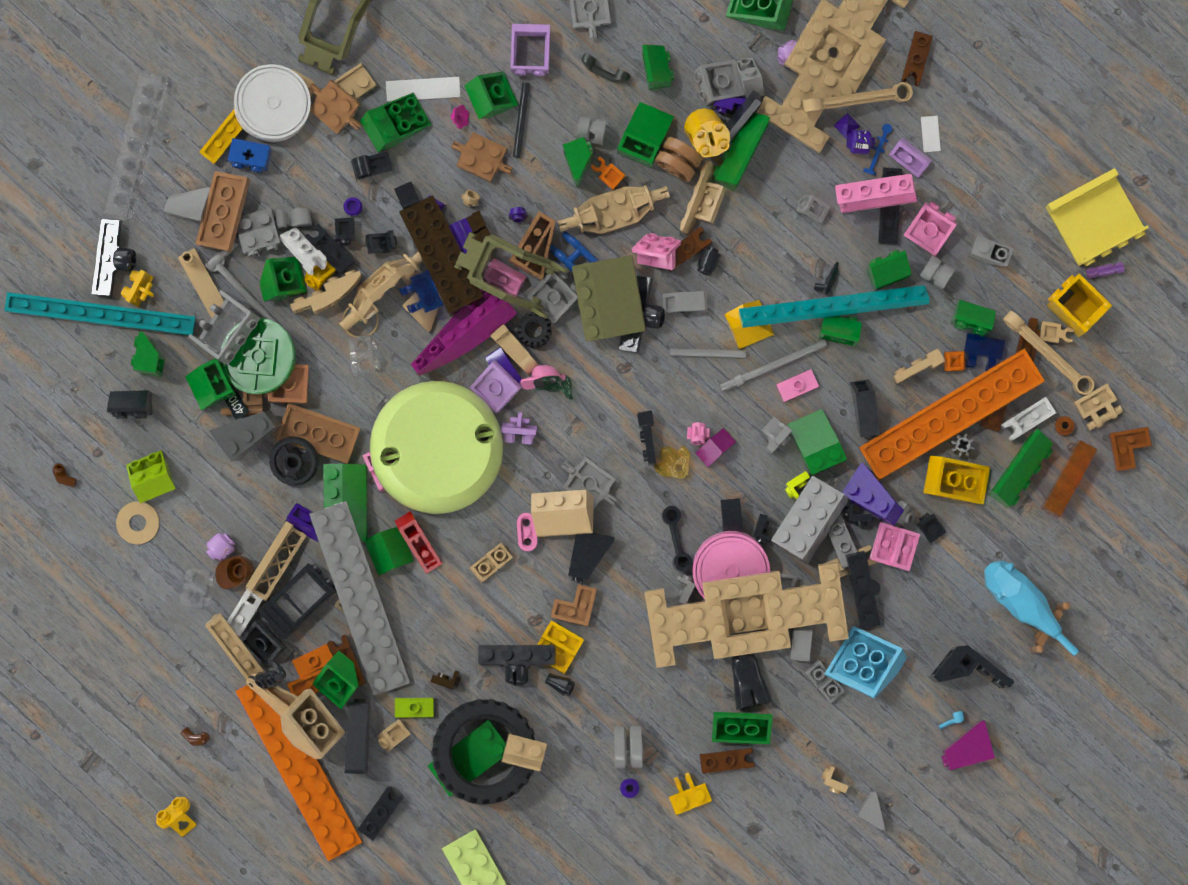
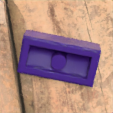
(301, 520)

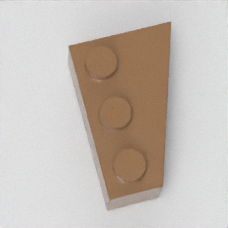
(537, 241)

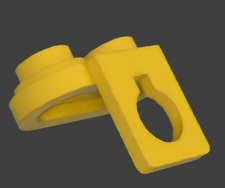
(174, 814)

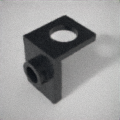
(406, 195)

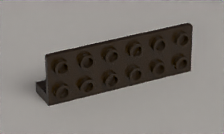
(439, 253)

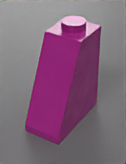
(969, 748)

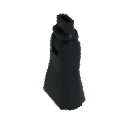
(749, 683)

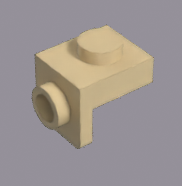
(835, 786)

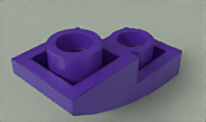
(726, 105)
(501, 357)

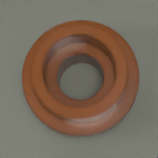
(1058, 425)

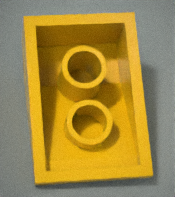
(956, 479)

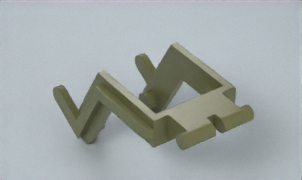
(323, 51)
(478, 257)

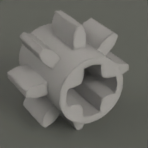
(963, 440)

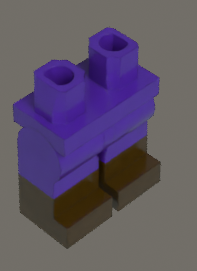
(472, 223)

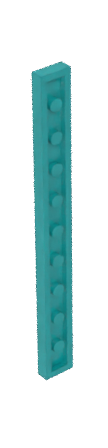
(833, 306)
(100, 314)

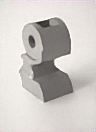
(295, 218)

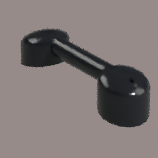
(671, 516)

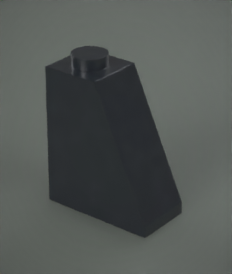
(865, 408)
(587, 554)

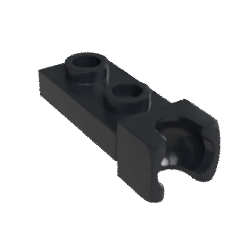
(331, 250)
(645, 421)
(380, 814)

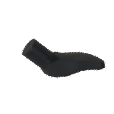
(825, 288)

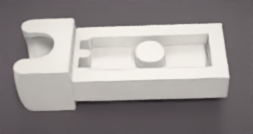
(303, 250)
(1029, 418)

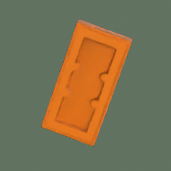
(312, 661)

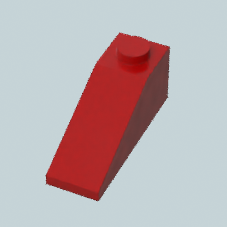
(418, 542)

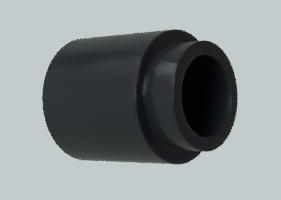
(708, 261)

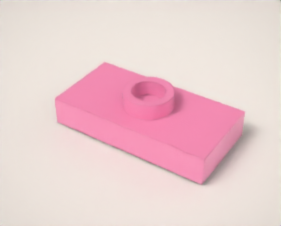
(797, 385)

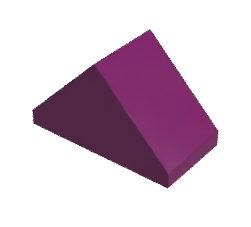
(715, 447)

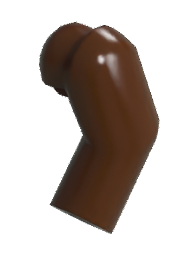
(61, 476)
(195, 739)

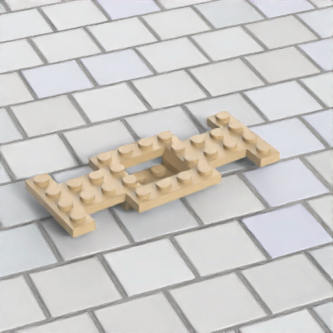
(746, 606)

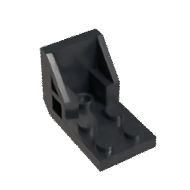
(952, 667)

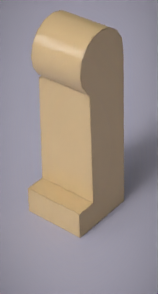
(514, 349)

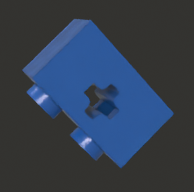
(241, 148)

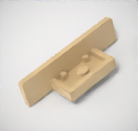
(704, 201)

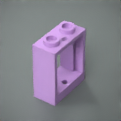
(530, 30)

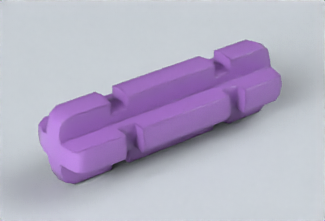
(1105, 270)

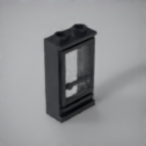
(297, 600)

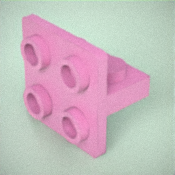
(656, 251)

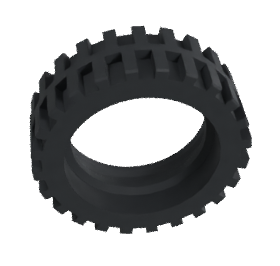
(442, 751)

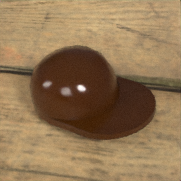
(234, 572)

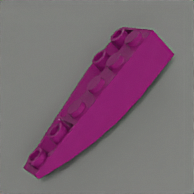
(464, 332)

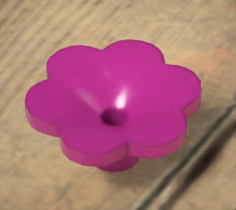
(460, 116)

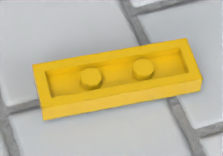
(221, 139)

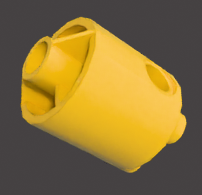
(707, 132)

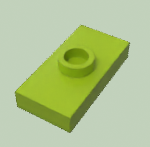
(414, 707)

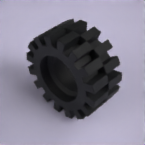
(534, 341)

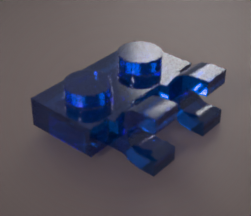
(425, 290)
(985, 347)

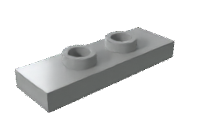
(841, 541)

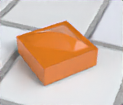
(954, 361)

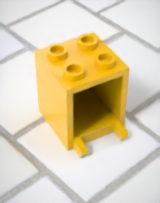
(1082, 308)

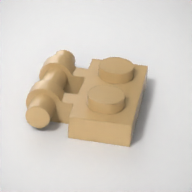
(1095, 401)

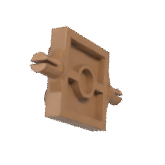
(334, 106)
(481, 157)

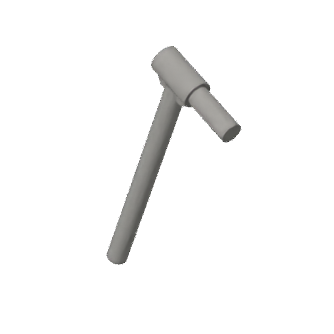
(217, 263)

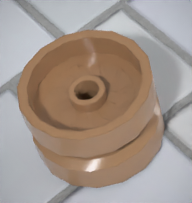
(679, 159)

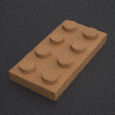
(223, 211)
(327, 435)

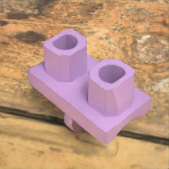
(510, 429)

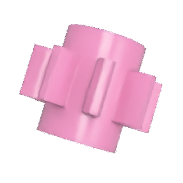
(698, 433)

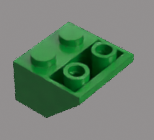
(888, 270)
(973, 317)
(147, 358)
(210, 384)

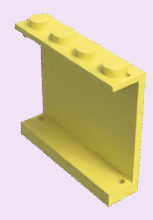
(1096, 218)

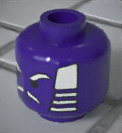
(860, 142)

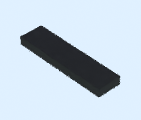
(889, 215)

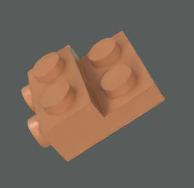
(294, 389)

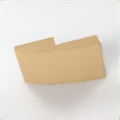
(491, 563)

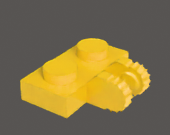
(689, 798)

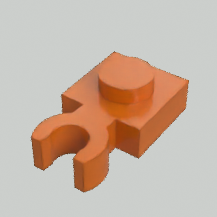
(609, 175)

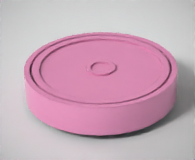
(728, 556)

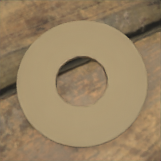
(129, 511)

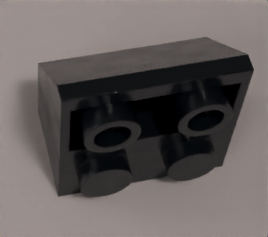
(130, 403)

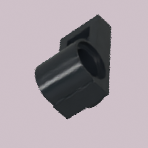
(372, 165)

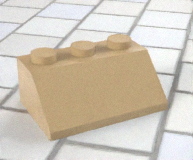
(562, 513)

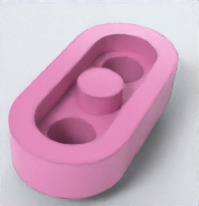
(526, 532)

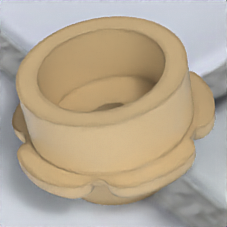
(470, 198)

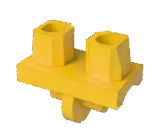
(139, 289)

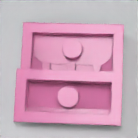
(894, 546)

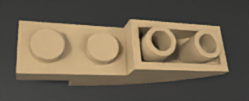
(335, 291)

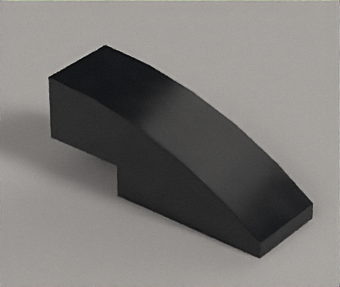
(731, 515)

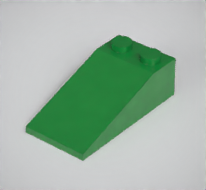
(476, 752)

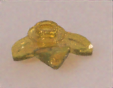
(671, 460)

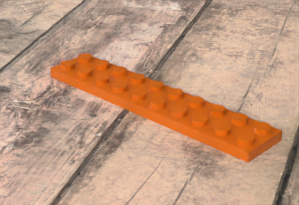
(951, 414)
(304, 780)

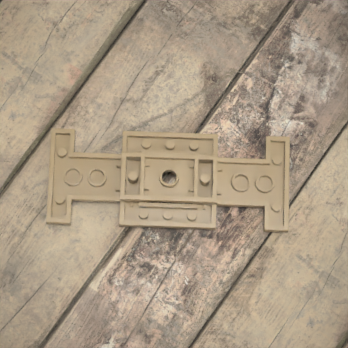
(820, 74)

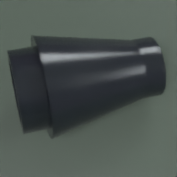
(561, 684)

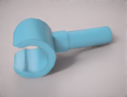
(958, 717)

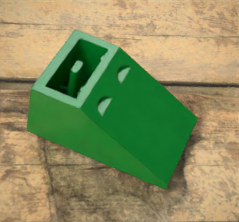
(395, 122)
(645, 134)

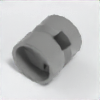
(591, 130)
(937, 272)

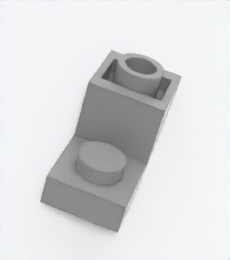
(685, 301)
(801, 643)

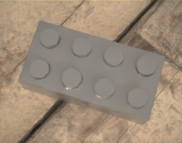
(809, 520)

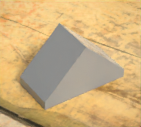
(871, 811)

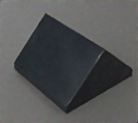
(263, 643)

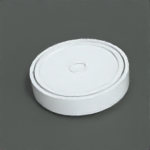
(272, 103)

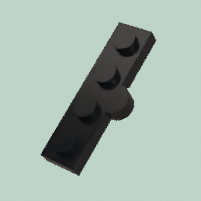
(863, 589)

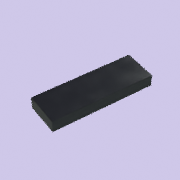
(743, 113)

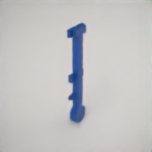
(887, 128)

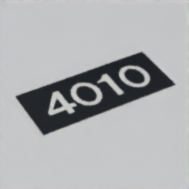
(236, 406)

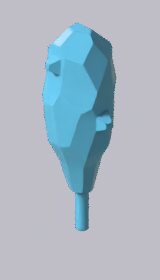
(1023, 600)

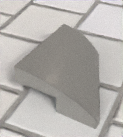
(187, 204)

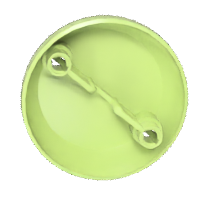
(436, 447)

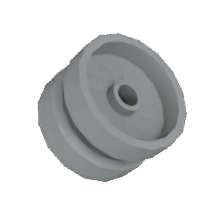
(628, 747)

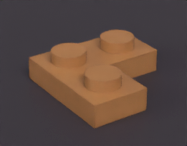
(576, 612)

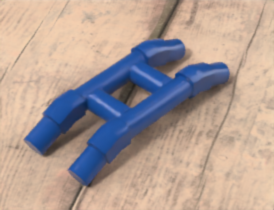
(580, 250)

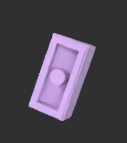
(910, 157)

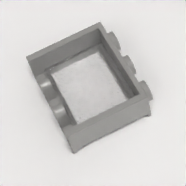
(227, 329)

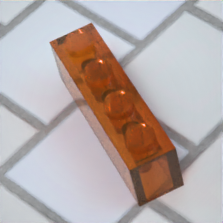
(1068, 479)

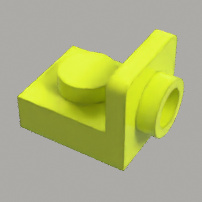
(798, 481)

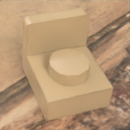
(393, 735)

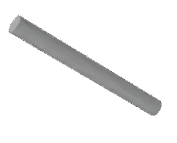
(707, 353)

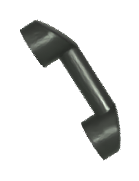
(620, 76)

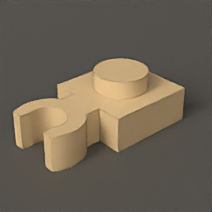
(1052, 333)

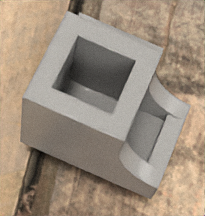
(776, 434)

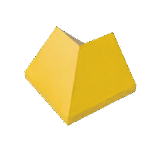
(748, 335)

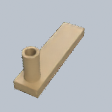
(201, 279)
(233, 646)

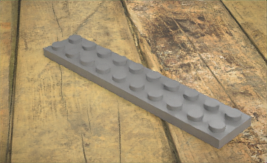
(359, 598)

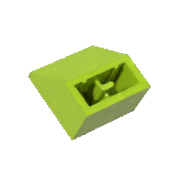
(150, 476)

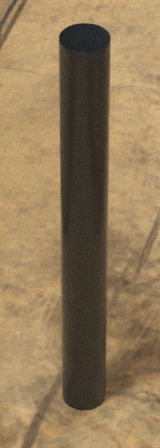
(521, 119)

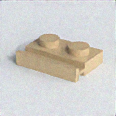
(356, 82)
(524, 752)

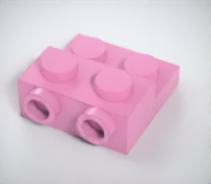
(931, 228)

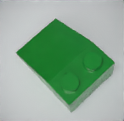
(762, 13)
(817, 442)

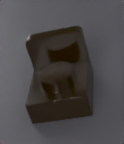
(442, 680)

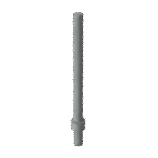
(739, 380)

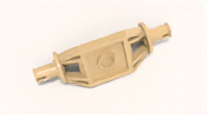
(613, 210)
(379, 282)

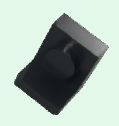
(762, 525)
(930, 527)

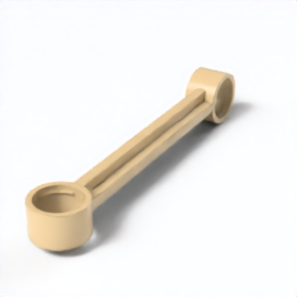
(857, 98)
(1018, 325)

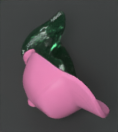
(548, 378)

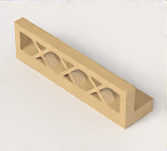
(269, 557)

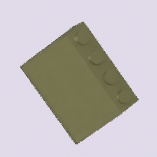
(609, 298)

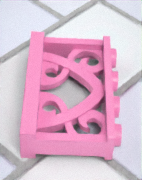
(876, 193)

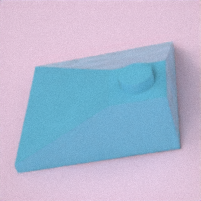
(866, 662)

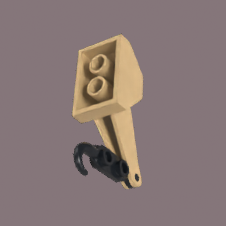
(303, 717)

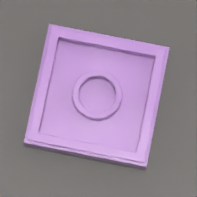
(495, 387)

